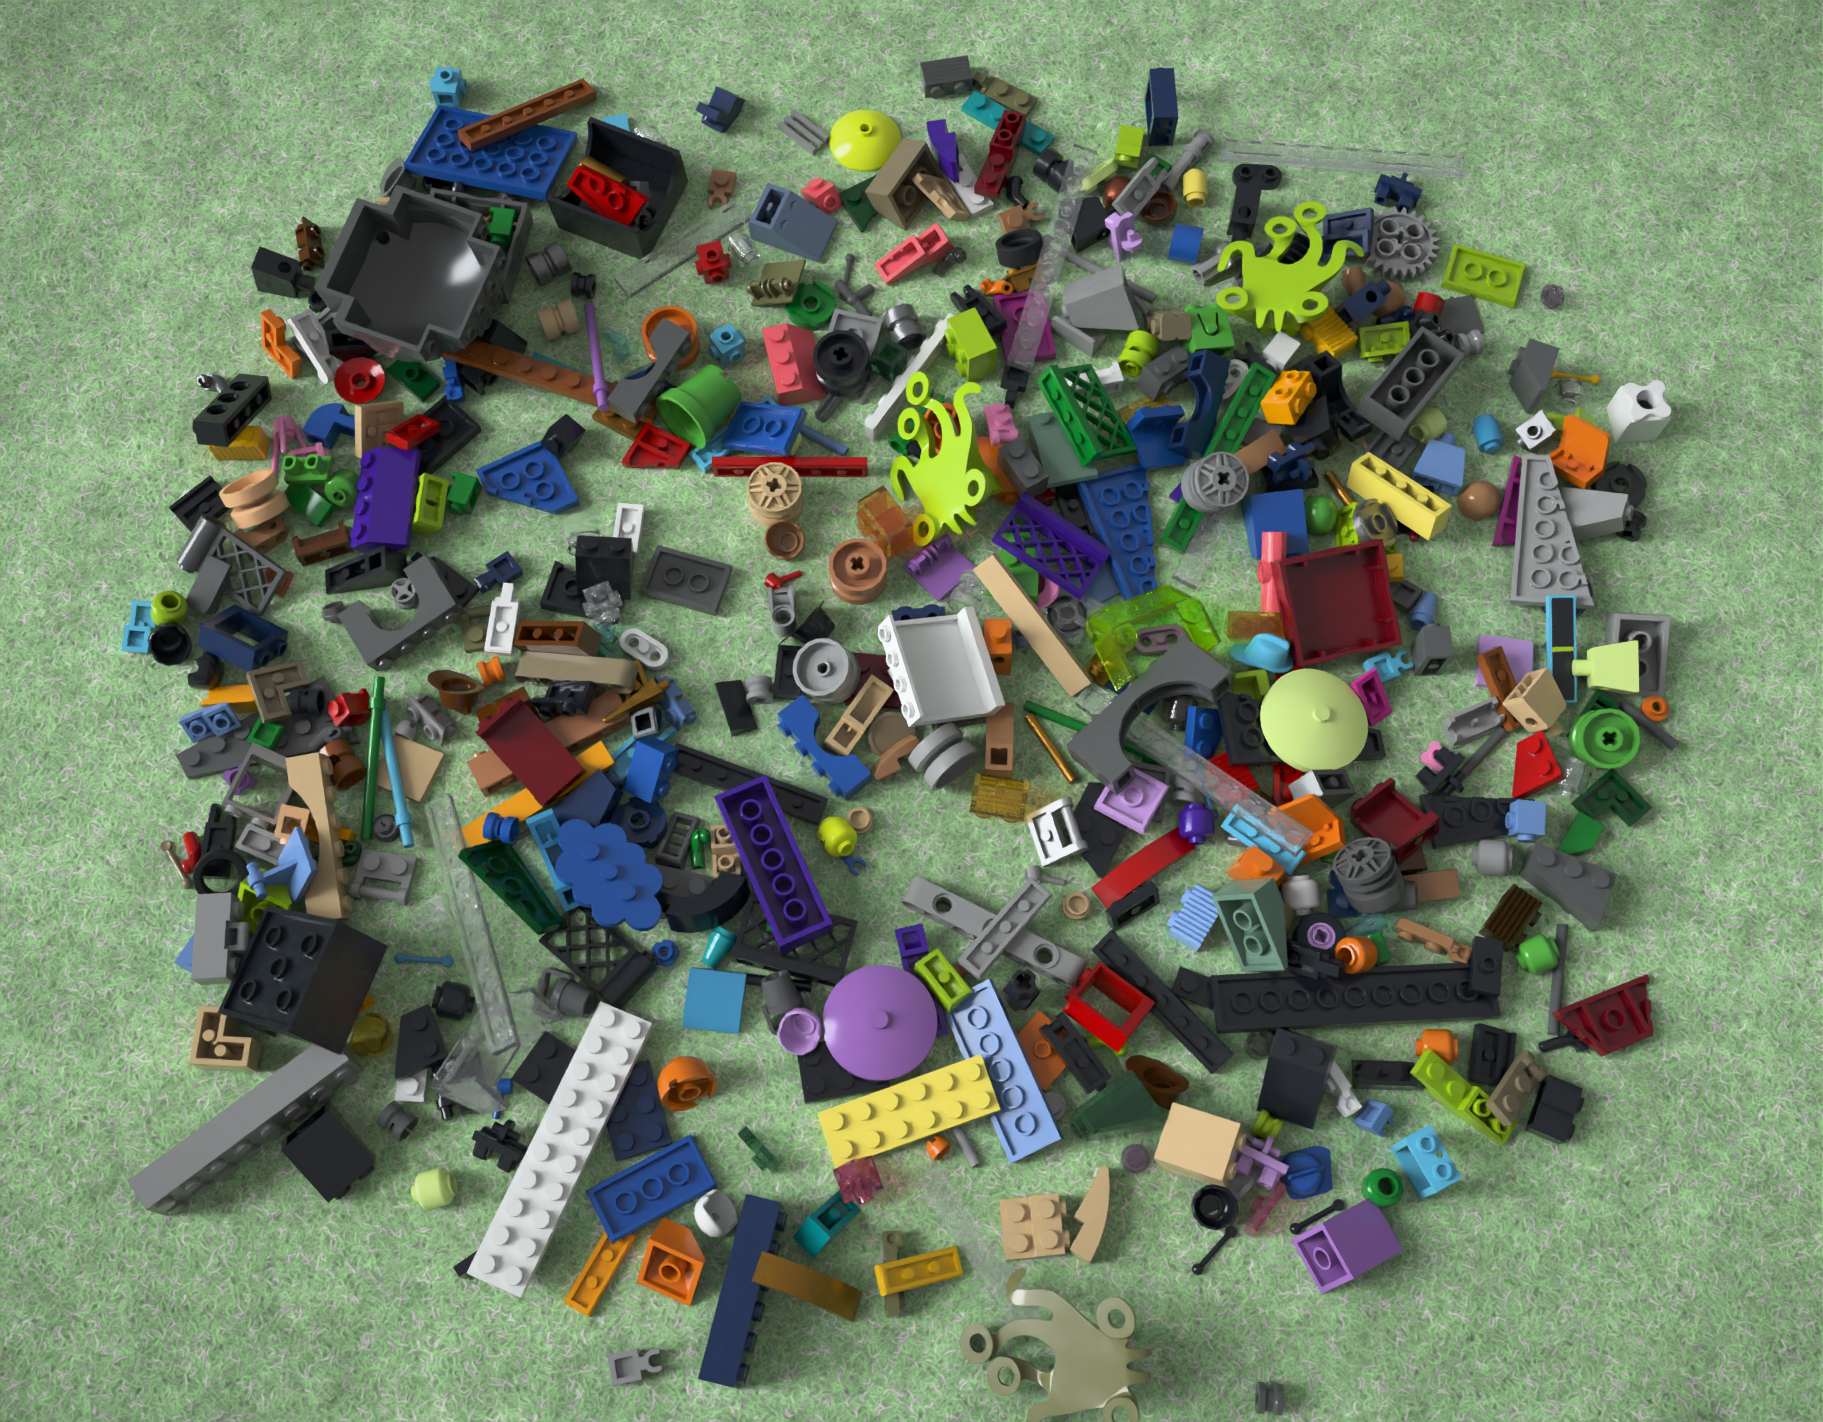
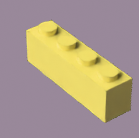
(1406, 498)

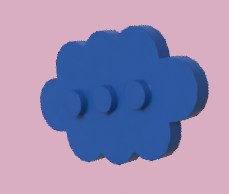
(609, 875)

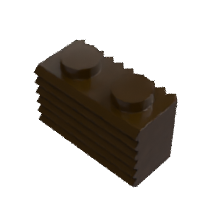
(1511, 918)

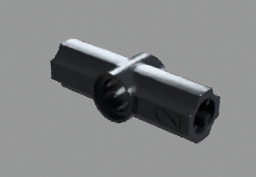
(1022, 990)

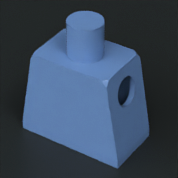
(1441, 465)

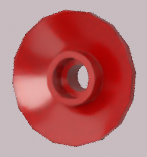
(357, 371)

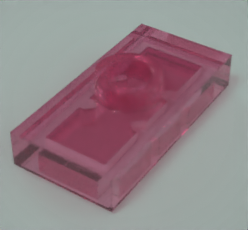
(1262, 1208)

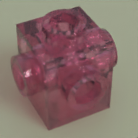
(858, 1180)

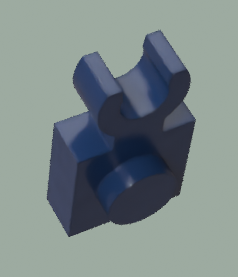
(1337, 900)

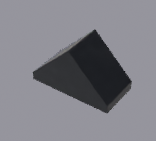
(347, 347)

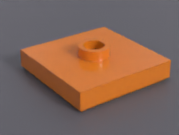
(1041, 1055)

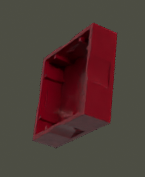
(1336, 602)

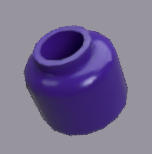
(1196, 823)

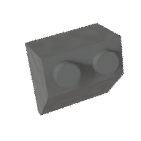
(1532, 372)

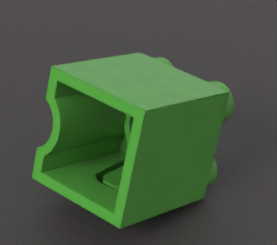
(1209, 330)

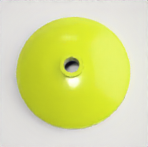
(861, 149)

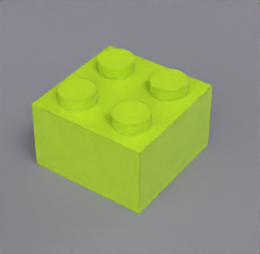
(970, 345)

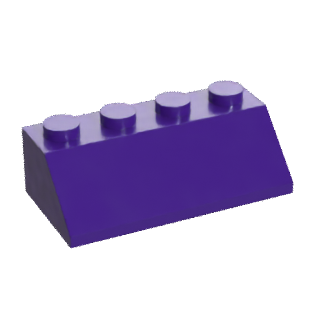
(385, 499)

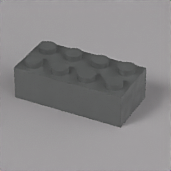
(1410, 383)

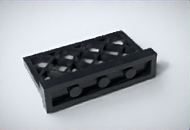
(796, 966)

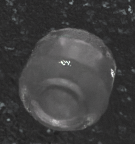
(1568, 395)
(1576, 777)

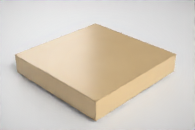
(417, 768)

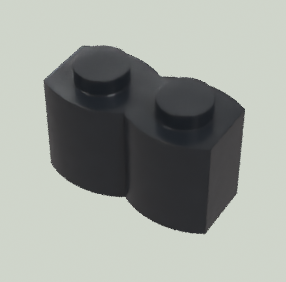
(1555, 1109)

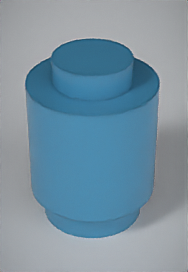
(1488, 434)

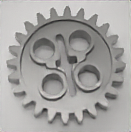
(1399, 245)

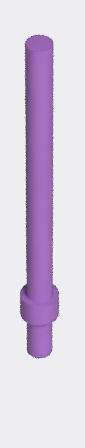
(600, 388)

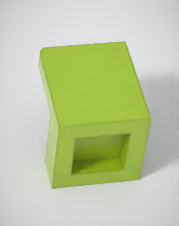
(1251, 683)

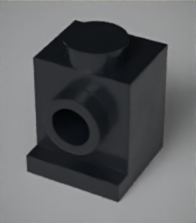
(477, 378)

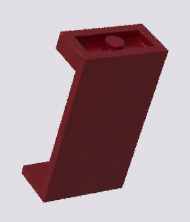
(530, 750)

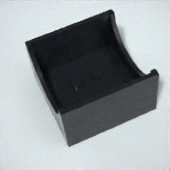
(639, 161)
(303, 978)

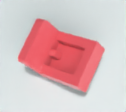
(823, 195)

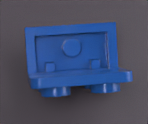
(1151, 434)

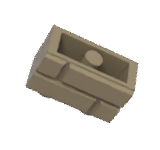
(1168, 324)

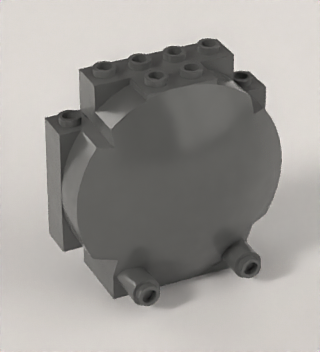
(413, 276)

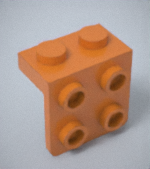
(1581, 452)
(1322, 821)

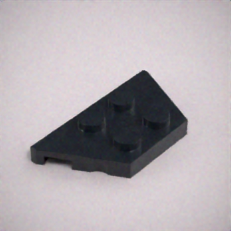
(1099, 831)

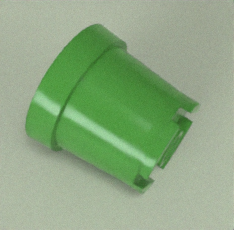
(698, 405)

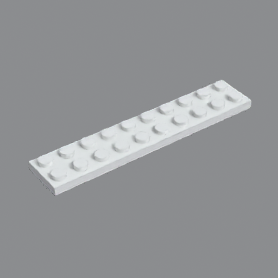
(560, 1150)

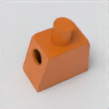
(999, 643)
(1256, 865)

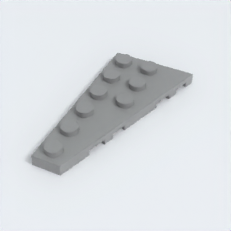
(1545, 546)

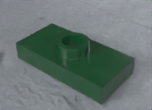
(413, 379)

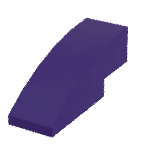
(944, 148)

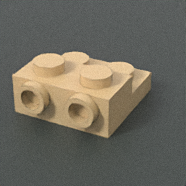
(1033, 1227)

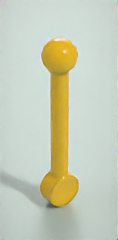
(1595, 379)

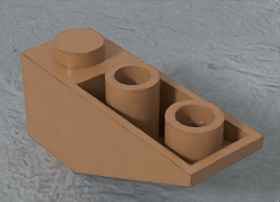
(999, 742)

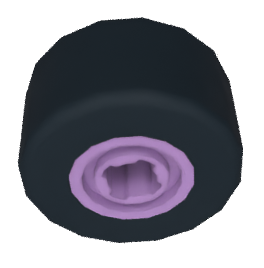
(1323, 924)

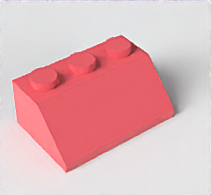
(792, 364)

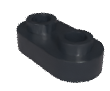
(1258, 175)

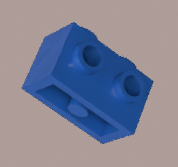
(651, 769)

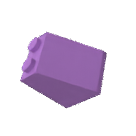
(1347, 1245)

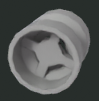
(1183, 791)

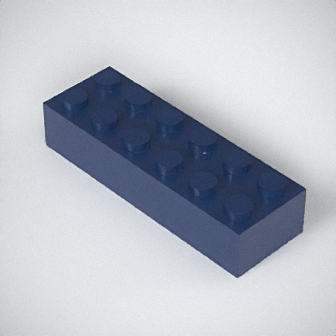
(740, 1298)

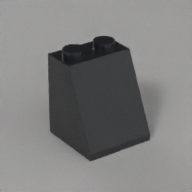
(604, 560)
(328, 1152)

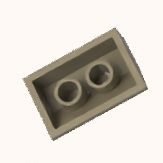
(893, 190)

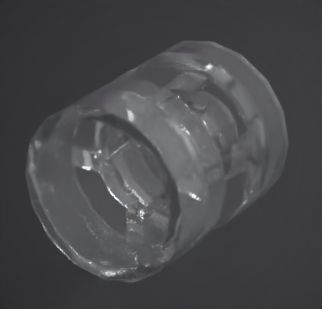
(968, 593)

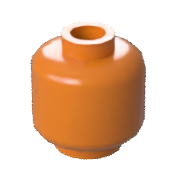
(1358, 953)
(1440, 1042)

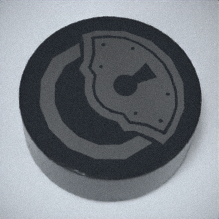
(385, 828)

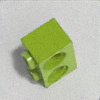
(429, 504)

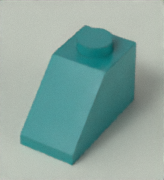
(825, 1224)

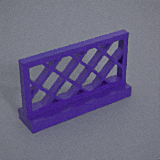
(1059, 533)

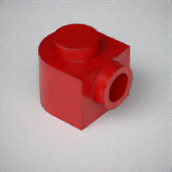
(1429, 303)

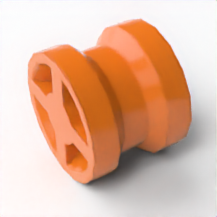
(492, 671)

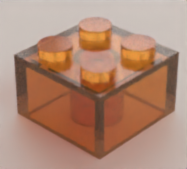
(884, 523)

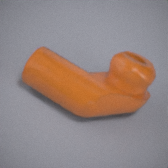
(996, 287)

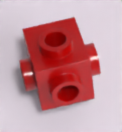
(713, 262)

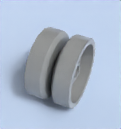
(826, 671)
(943, 756)

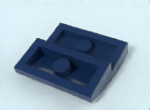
(1350, 226)

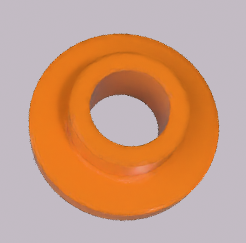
(1655, 716)

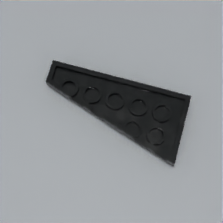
(1245, 738)

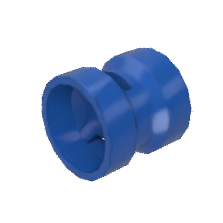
(501, 828)

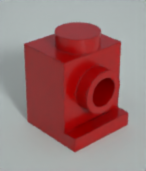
(350, 709)

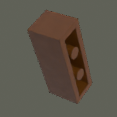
(557, 637)

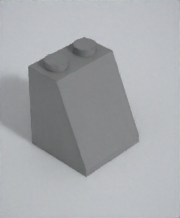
(1101, 301)

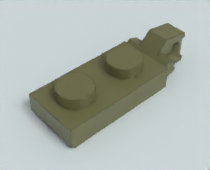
(1004, 93)
(892, 1244)

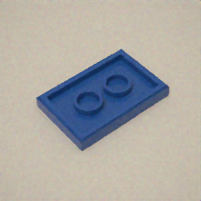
(764, 428)

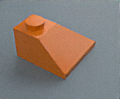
(672, 1262)

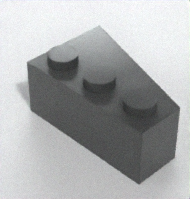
(1570, 882)

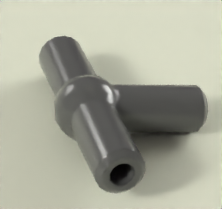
(855, 299)

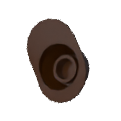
(455, 690)
(1158, 1079)

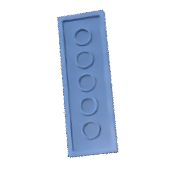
(985, 1028)

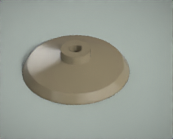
(887, 731)

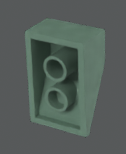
(1055, 451)
(1254, 923)

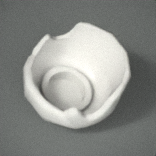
(719, 1203)

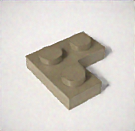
(270, 685)

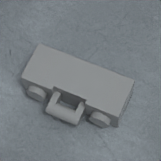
(214, 938)

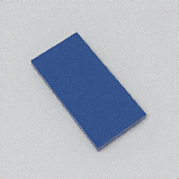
(651, 1189)

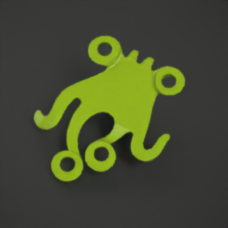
(1279, 293)
(949, 482)

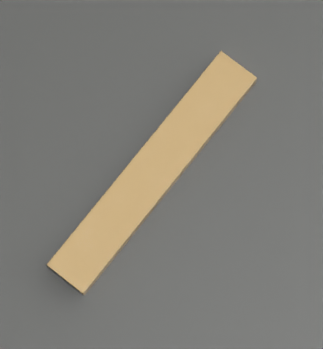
(1032, 624)

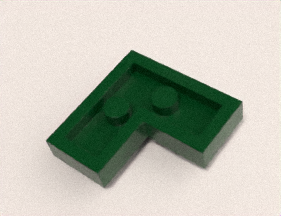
(1612, 792)

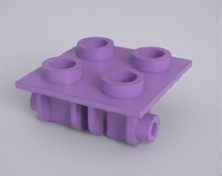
(938, 567)

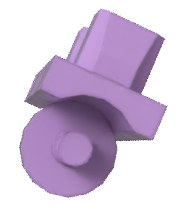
(1123, 234)
(1271, 1168)

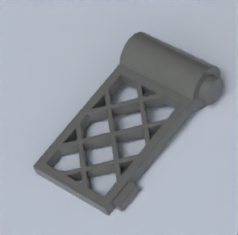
(207, 539)

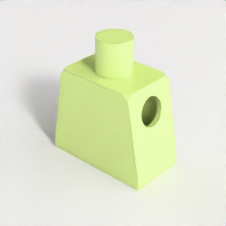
(1611, 668)

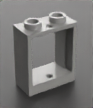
(269, 759)

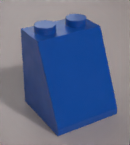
(1276, 513)

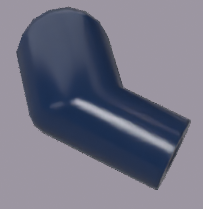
(1402, 314)

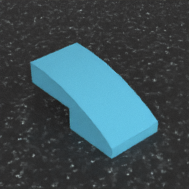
(139, 628)

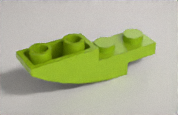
(1459, 1096)

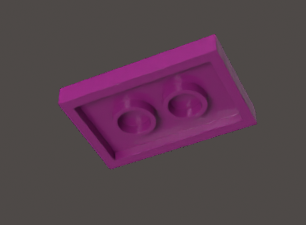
(1011, 309)

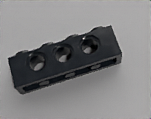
(232, 410)

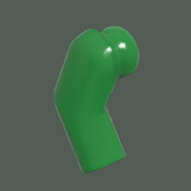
(698, 839)

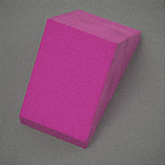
(1372, 695)

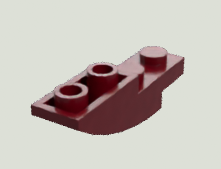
(1002, 154)

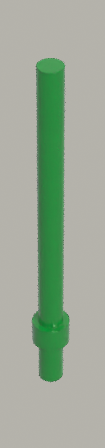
(377, 704)
(1077, 726)

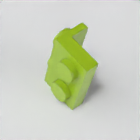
(1382, 340)

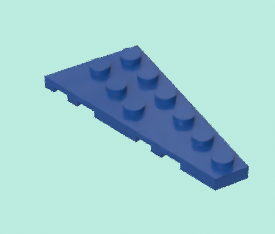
(1123, 523)

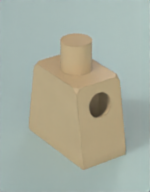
(1537, 702)

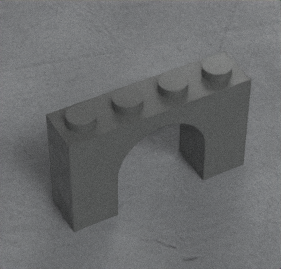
(436, 609)

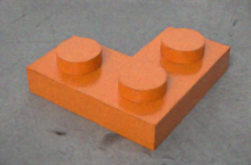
(274, 343)

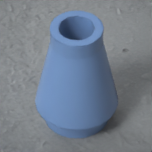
(1424, 611)

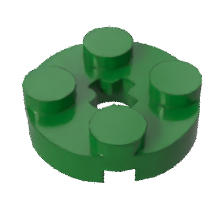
(812, 318)

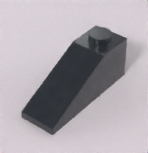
(367, 571)

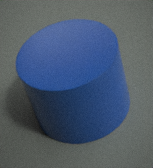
(1185, 243)

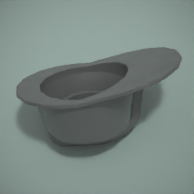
(396, 175)

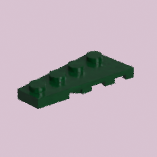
(511, 880)

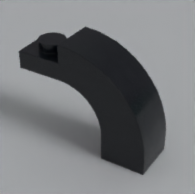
(1327, 376)
(707, 909)

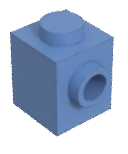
(1526, 820)

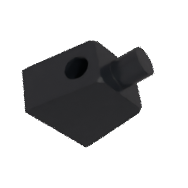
(1244, 211)
(1091, 224)
(279, 274)
(1316, 426)

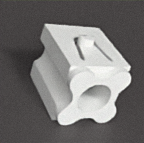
(1633, 422)

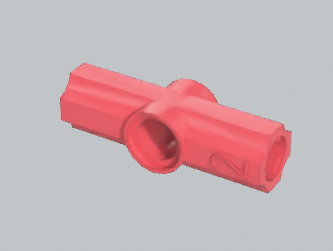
(1273, 548)

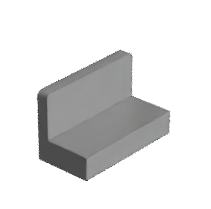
(1085, 339)

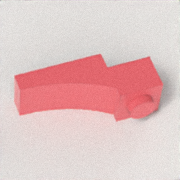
(914, 253)

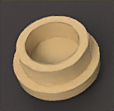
(860, 819)
(1076, 905)

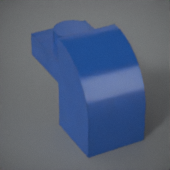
(327, 424)

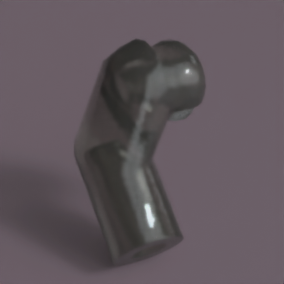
(954, 256)

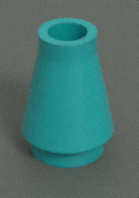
(718, 946)

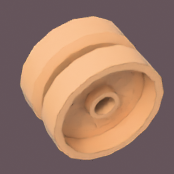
(254, 498)

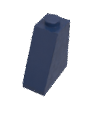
(592, 800)

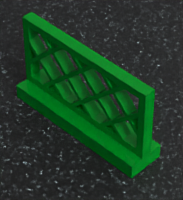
(1075, 419)

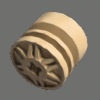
(772, 506)

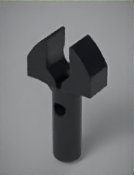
(1562, 1041)

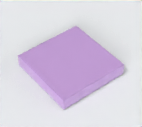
(1517, 651)
(1135, 803)

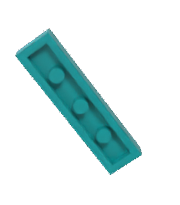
(990, 113)

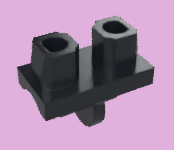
(1431, 322)
(1449, 762)
(502, 1140)

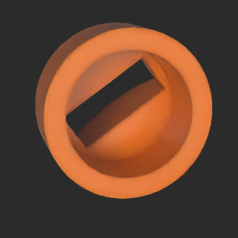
(940, 1144)

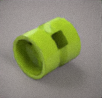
(1137, 352)

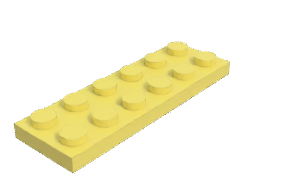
(909, 1111)

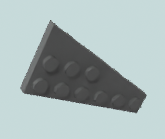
(230, 749)

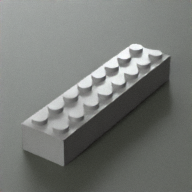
(243, 1128)

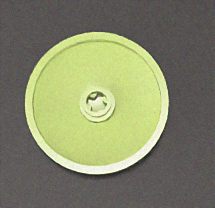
(1313, 720)

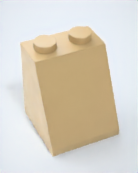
(1199, 1145)

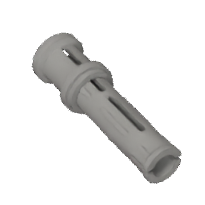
(1192, 154)

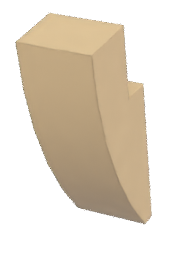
(857, 717)
(1092, 1217)

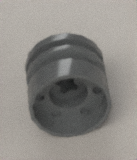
(1369, 875)

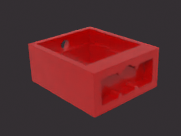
(1120, 992)

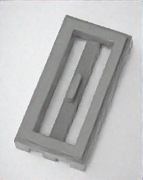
(783, 126)

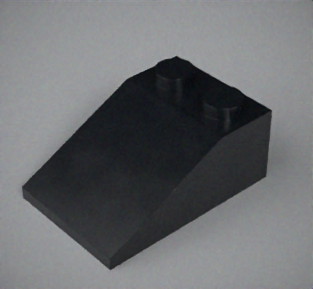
(1296, 1077)

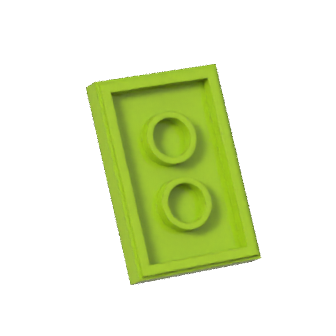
(1483, 275)

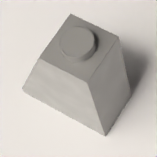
(1595, 512)

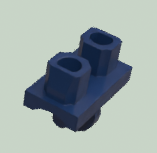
(1397, 189)
(1294, 464)

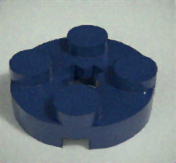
(654, 818)

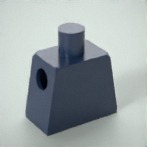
(1363, 302)

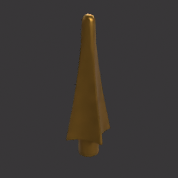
(648, 694)

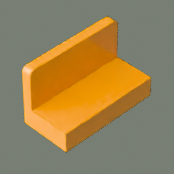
(238, 697)

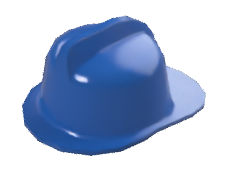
(1307, 1172)

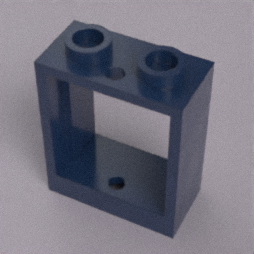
(1161, 107)
(218, 638)

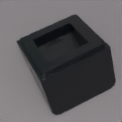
(646, 722)

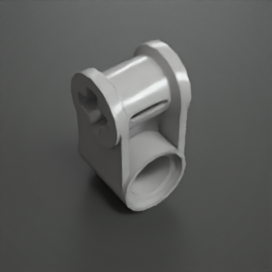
(782, 606)

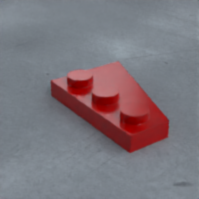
(607, 195)

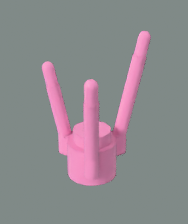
(284, 432)

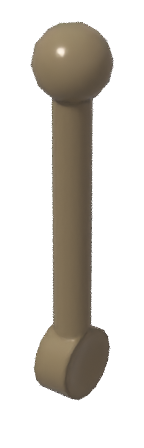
(166, 846)

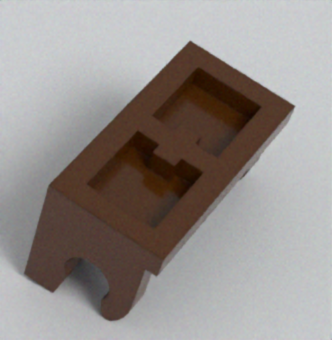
(323, 546)

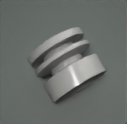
(1201, 483)

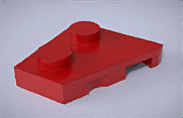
(656, 450)
(1535, 766)

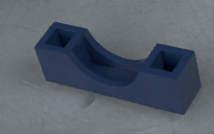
(1207, 376)

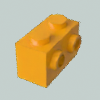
(1288, 397)

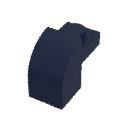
(721, 110)

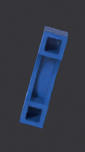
(844, 773)

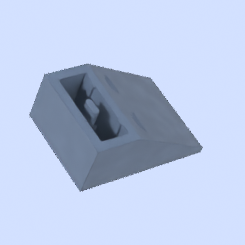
(791, 223)

